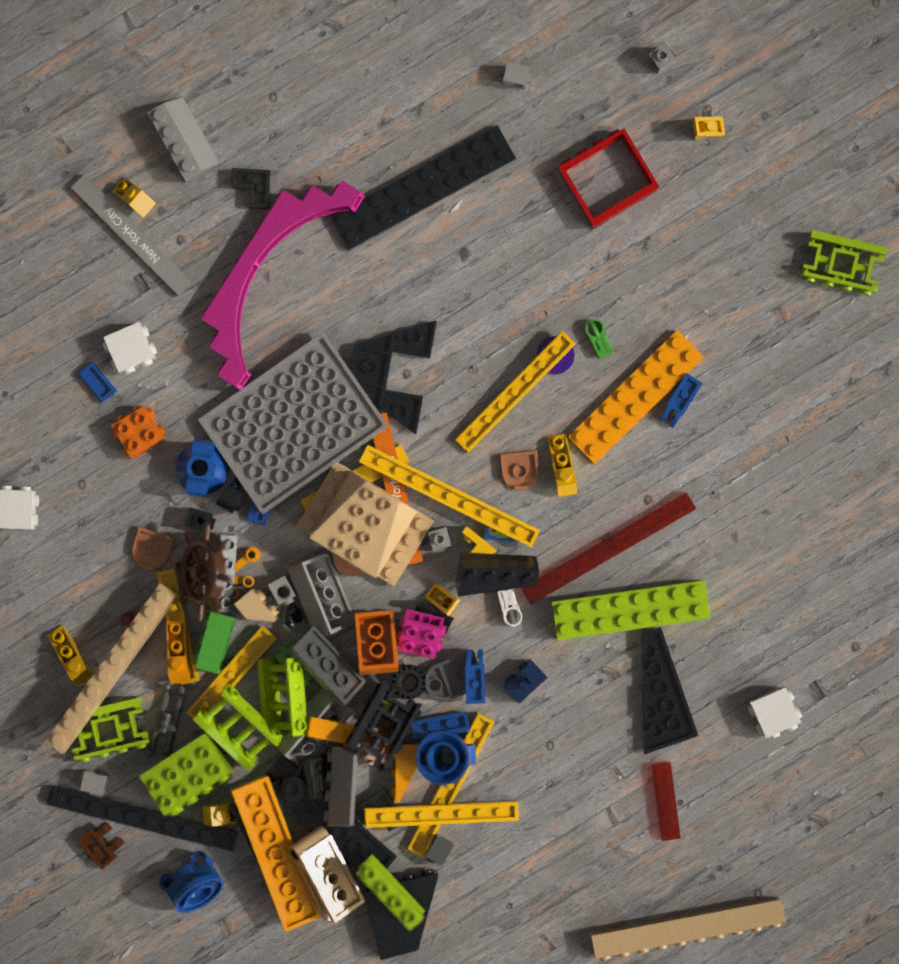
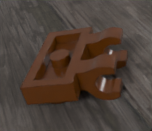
(97, 848)

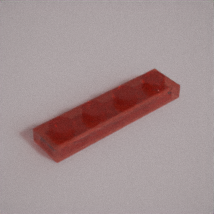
(665, 801)

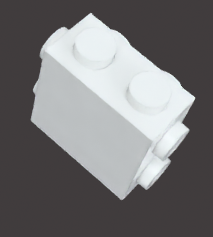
(130, 348)
(18, 508)
(775, 712)

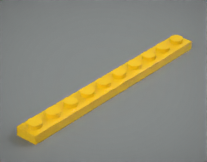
(449, 496)

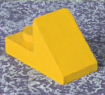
(708, 127)
(481, 545)

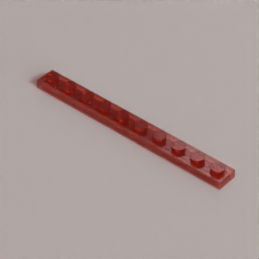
(609, 548)

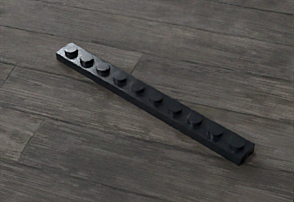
(141, 818)

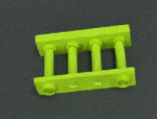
(270, 694)
(225, 739)

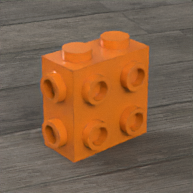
(138, 431)

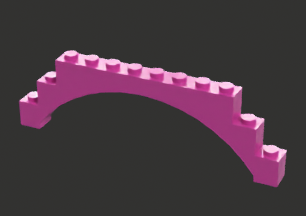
(279, 222)

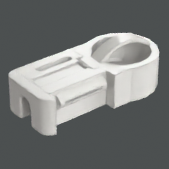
(508, 603)

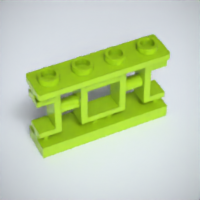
(846, 246)
(103, 714)
(391, 892)

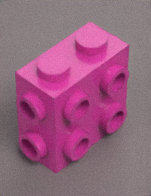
(420, 634)

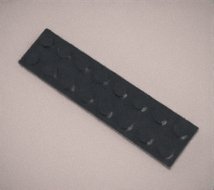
(353, 842)

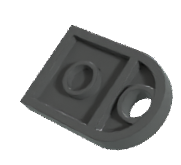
(451, 676)

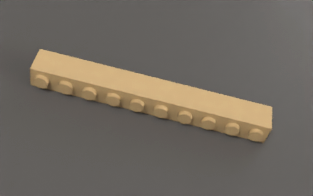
(111, 668)
(687, 927)

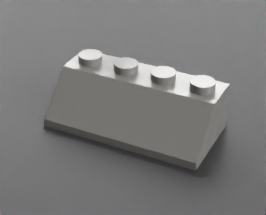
(183, 138)
(322, 594)
(307, 747)
(341, 788)

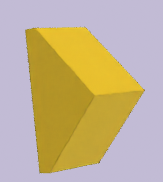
(442, 599)

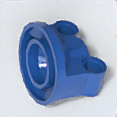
(217, 468)
(430, 761)
(193, 884)

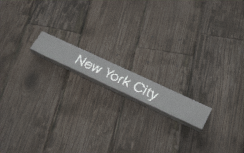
(131, 235)

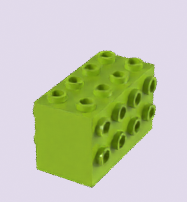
(187, 775)

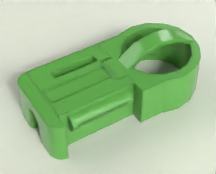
(599, 342)

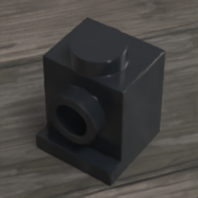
(193, 516)

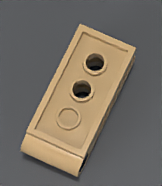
(326, 874)

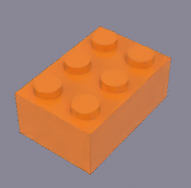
(376, 642)

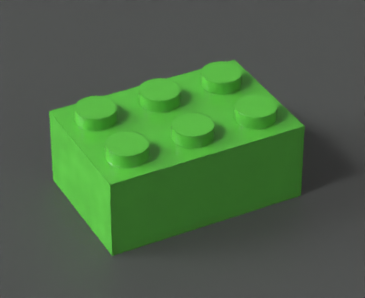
(214, 642)

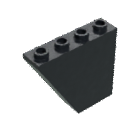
(389, 932)

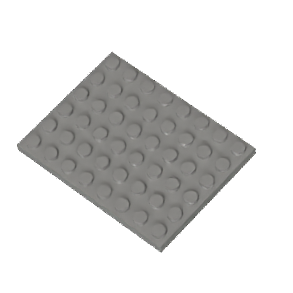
(293, 423)

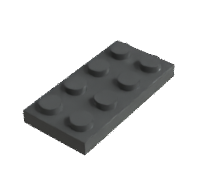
(327, 666)

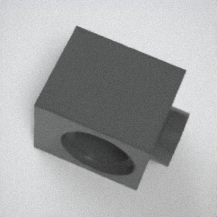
(439, 850)

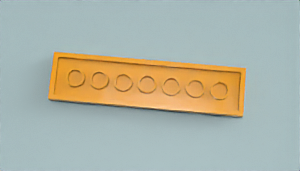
(635, 396)
(270, 844)

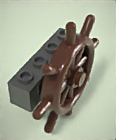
(210, 571)

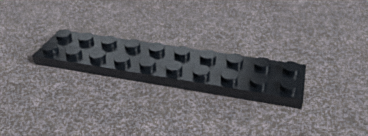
(424, 187)

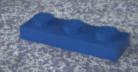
(453, 723)

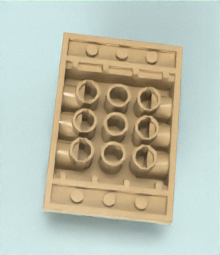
(364, 524)

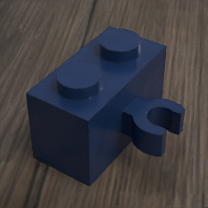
(524, 681)

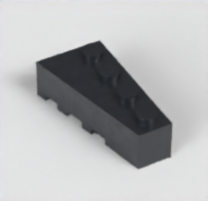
(494, 572)

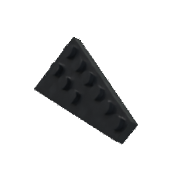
(665, 708)

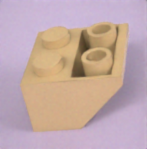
(256, 608)

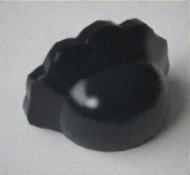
(293, 616)

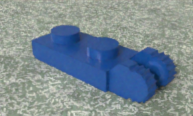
(681, 398)
(475, 679)

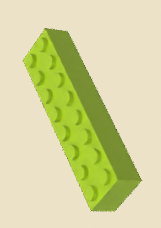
(630, 609)

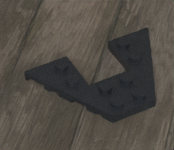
(372, 364)

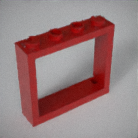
(598, 146)

